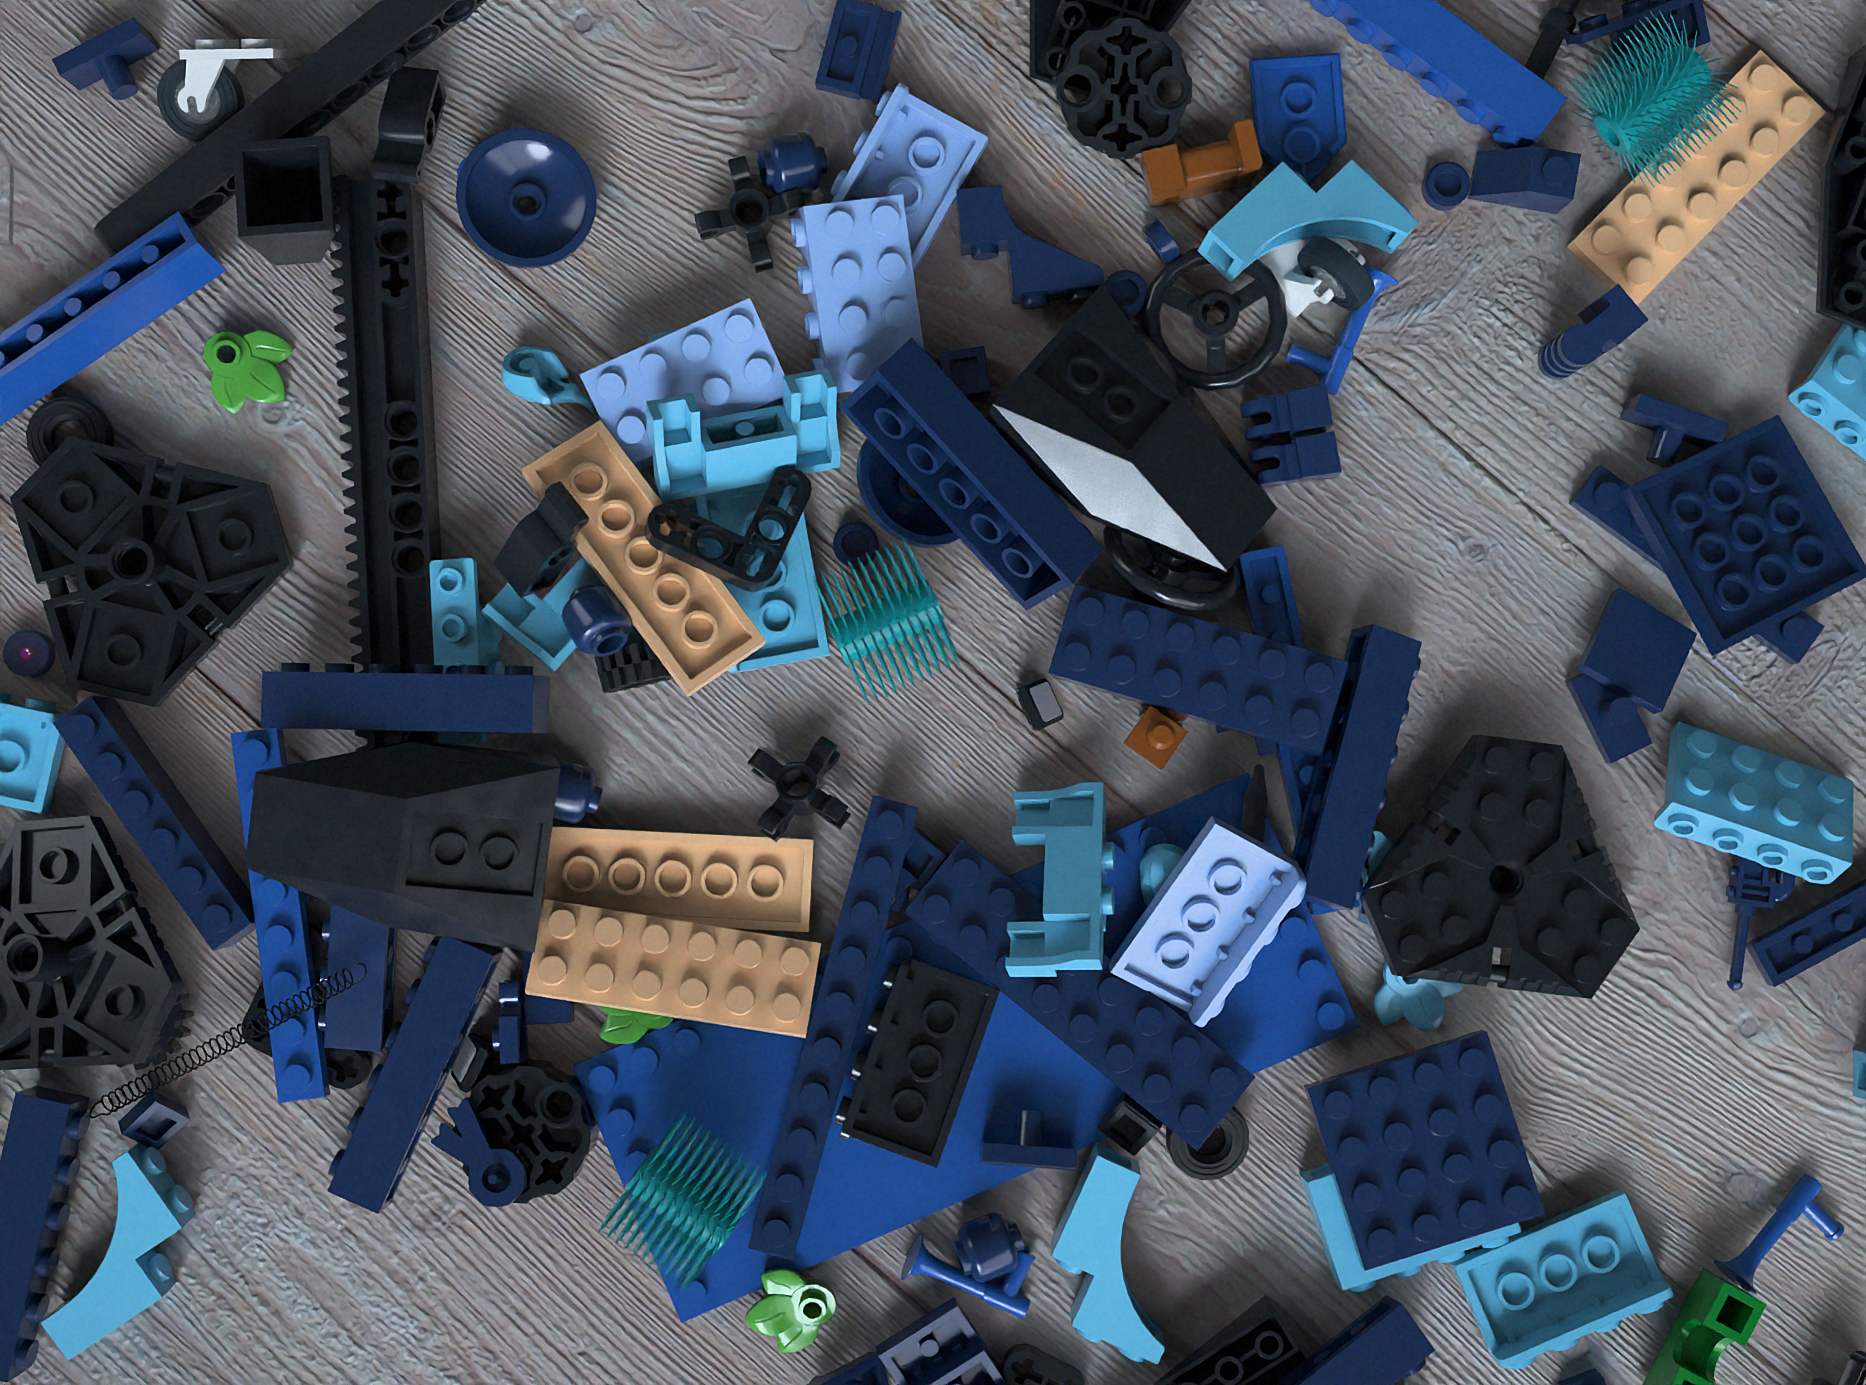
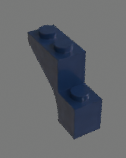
(1034, 268)

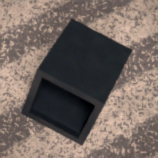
(285, 198)

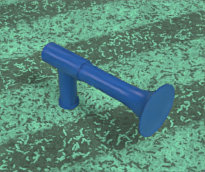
(1335, 367)
(1798, 1201)
(1003, 1297)

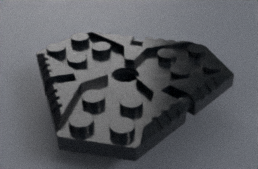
(205, 547)
(1553, 913)
(71, 972)

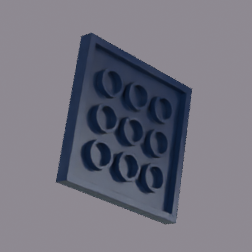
(1744, 534)
(1424, 1149)

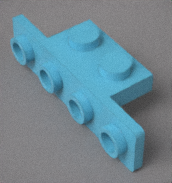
(460, 629)

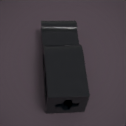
(408, 124)
(542, 542)

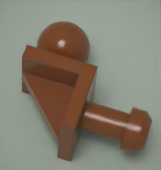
(1156, 735)

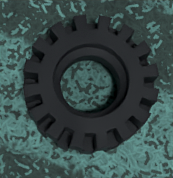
(630, 668)

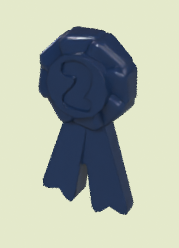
(495, 1174)

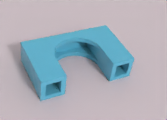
(1341, 1250)

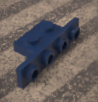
(1688, 10)

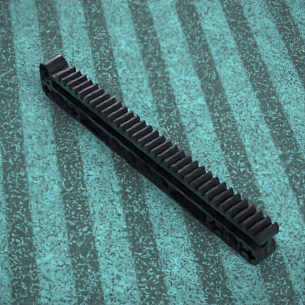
(385, 383)

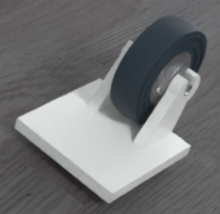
(202, 86)
(1321, 272)

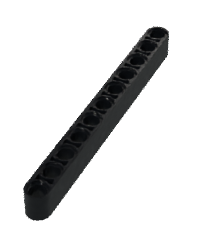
(290, 108)

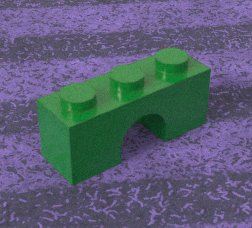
(1707, 1323)

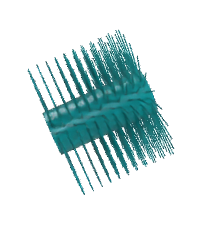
(1652, 99)
(888, 620)
(684, 1202)

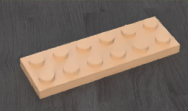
(1655, 227)
(674, 606)
(685, 876)
(673, 968)

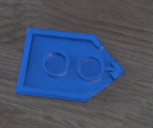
(1299, 111)

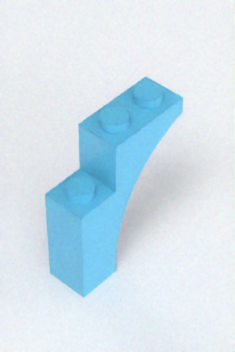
(1289, 211)
(1091, 1242)
(131, 1272)

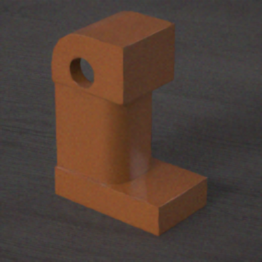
(1202, 169)

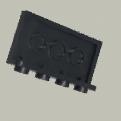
(917, 1060)

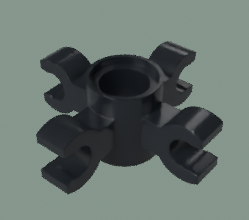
(717, 222)
(820, 760)

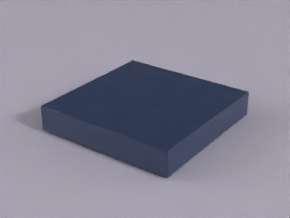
(1637, 651)

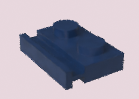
(858, 50)

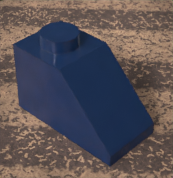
(1525, 178)

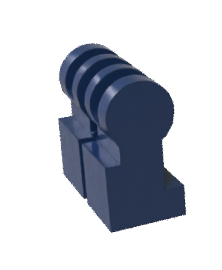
(1605, 326)
(1301, 417)

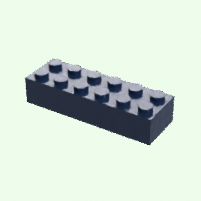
(971, 476)
(1198, 669)

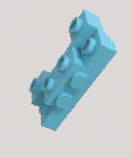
(743, 447)
(538, 622)
(1075, 880)

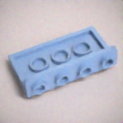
(916, 155)
(856, 285)
(717, 359)
(1210, 920)

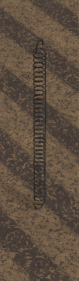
(233, 1039)

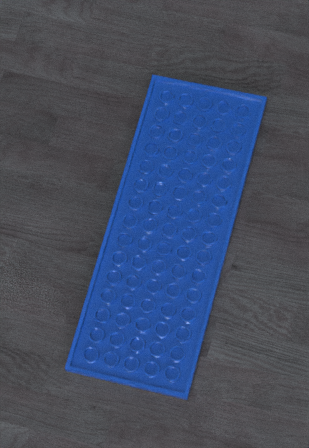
(744, 1077)

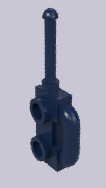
(1748, 889)

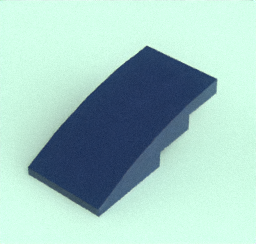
(940, 1351)

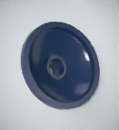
(519, 167)
(893, 508)

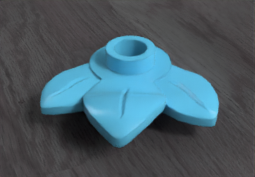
(1414, 999)

